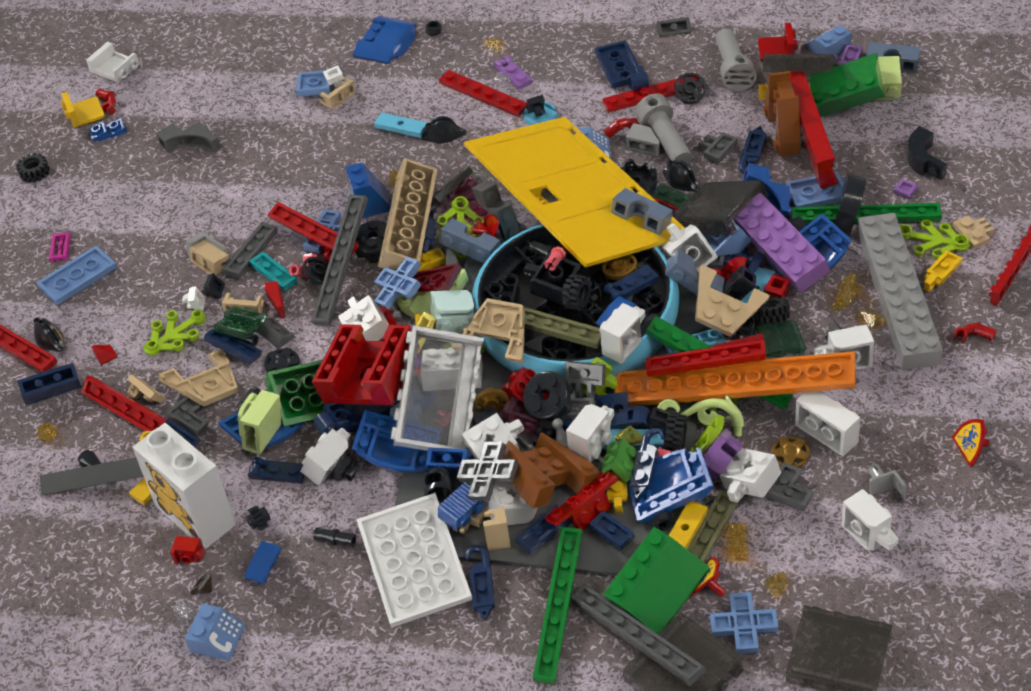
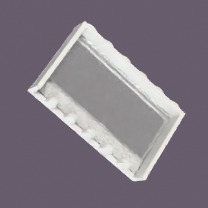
(436, 389)

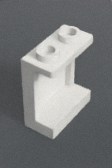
(111, 63)

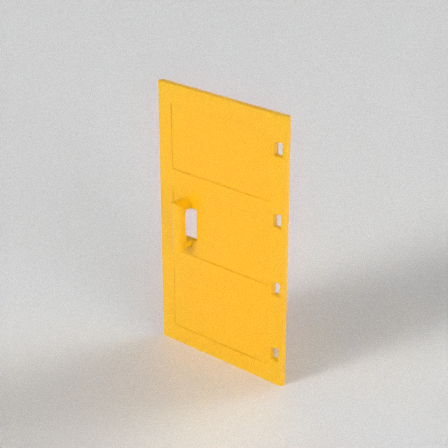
(584, 185)

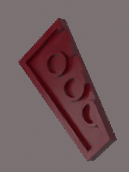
(438, 278)

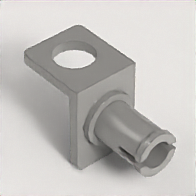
(883, 481)

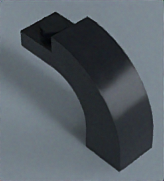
(919, 159)
(850, 202)
(739, 283)

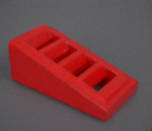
(274, 295)

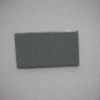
(673, 27)
(275, 332)

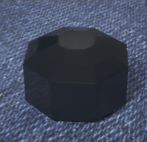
(433, 28)
(663, 520)

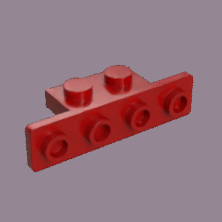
(585, 504)

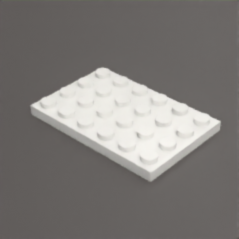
(413, 560)

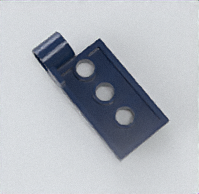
(636, 75)
(635, 416)
(328, 419)

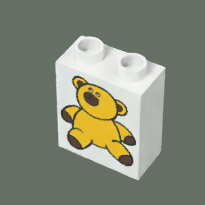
(184, 485)

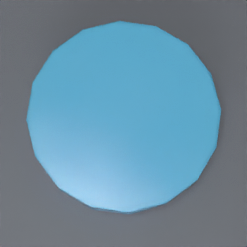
(549, 113)

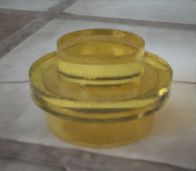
(47, 432)

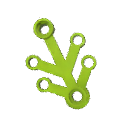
(460, 211)
(954, 242)
(156, 344)

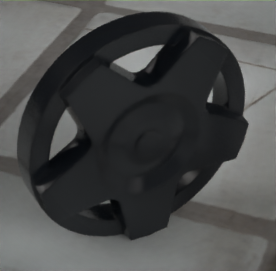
(690, 88)
(315, 271)
(281, 359)

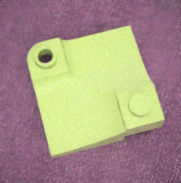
(421, 300)

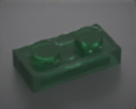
(671, 196)

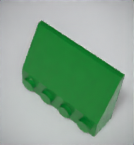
(847, 85)
(297, 393)
(656, 581)

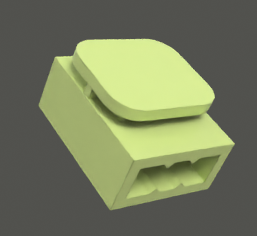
(891, 77)
(259, 420)

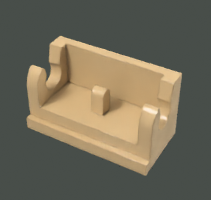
(338, 95)
(208, 257)
(257, 305)
(496, 530)

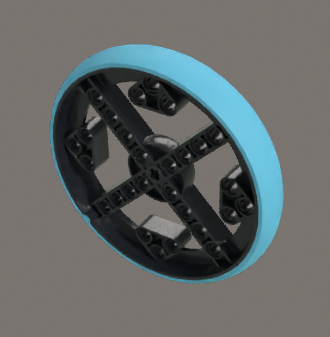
(499, 283)

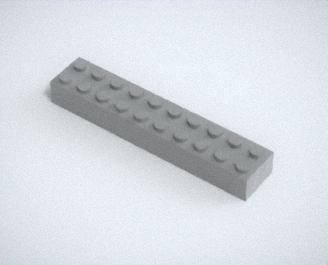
(899, 292)

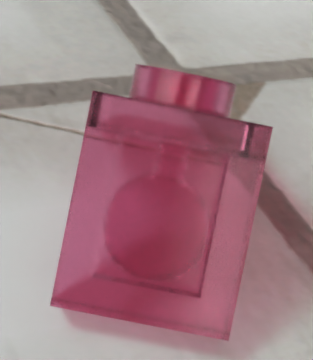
(513, 411)

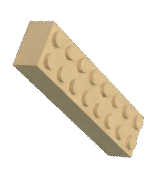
(408, 214)

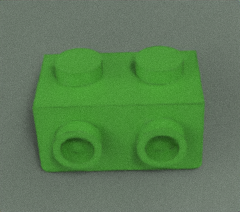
(620, 458)

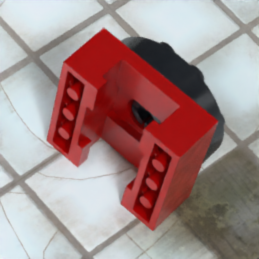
(362, 371)

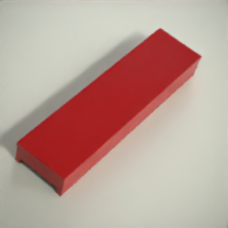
(813, 132)

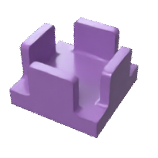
(721, 453)

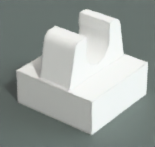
(334, 76)
(194, 299)

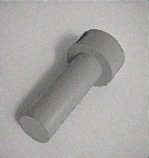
(737, 69)
(657, 114)

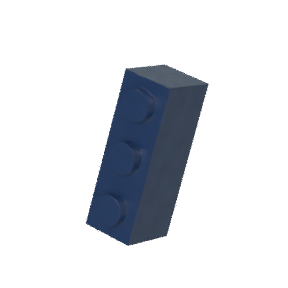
(49, 384)

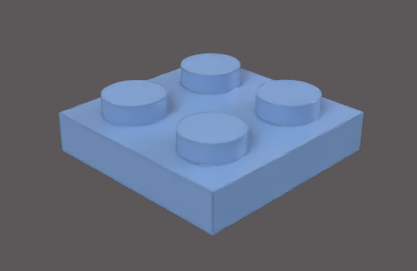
(312, 84)

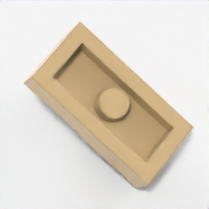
(140, 387)

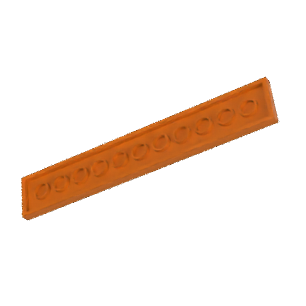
(741, 380)

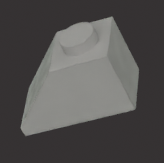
(642, 139)

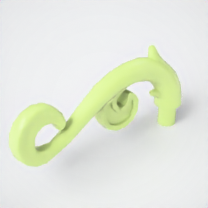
(700, 407)

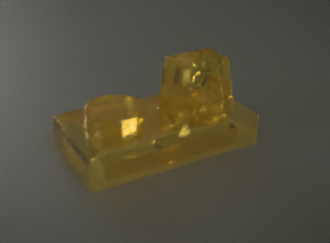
(847, 288)
(737, 542)

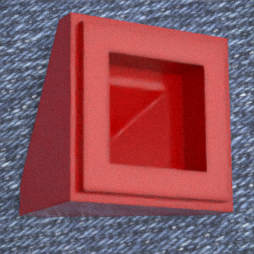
(104, 353)

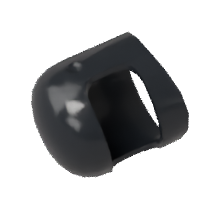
(439, 481)

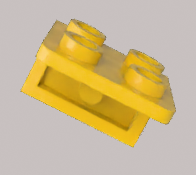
(83, 111)

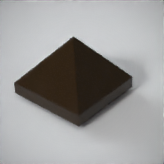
(203, 585)

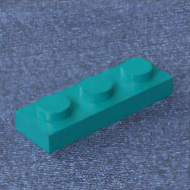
(273, 271)

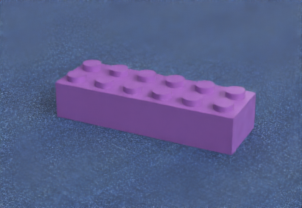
(782, 243)

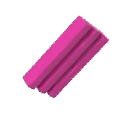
(60, 256)

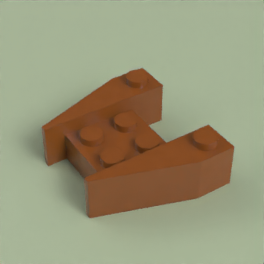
(783, 107)
(548, 467)

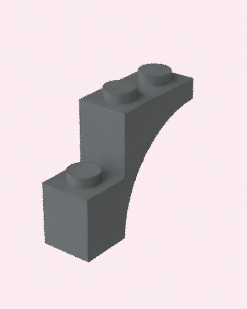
(195, 135)
(489, 198)

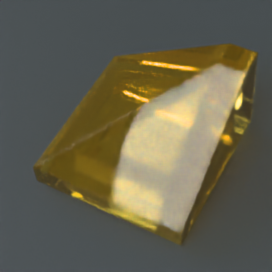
(494, 43)
(870, 317)

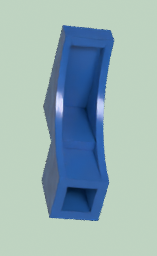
(778, 194)

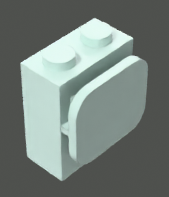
(451, 310)

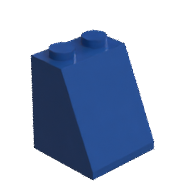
(366, 184)

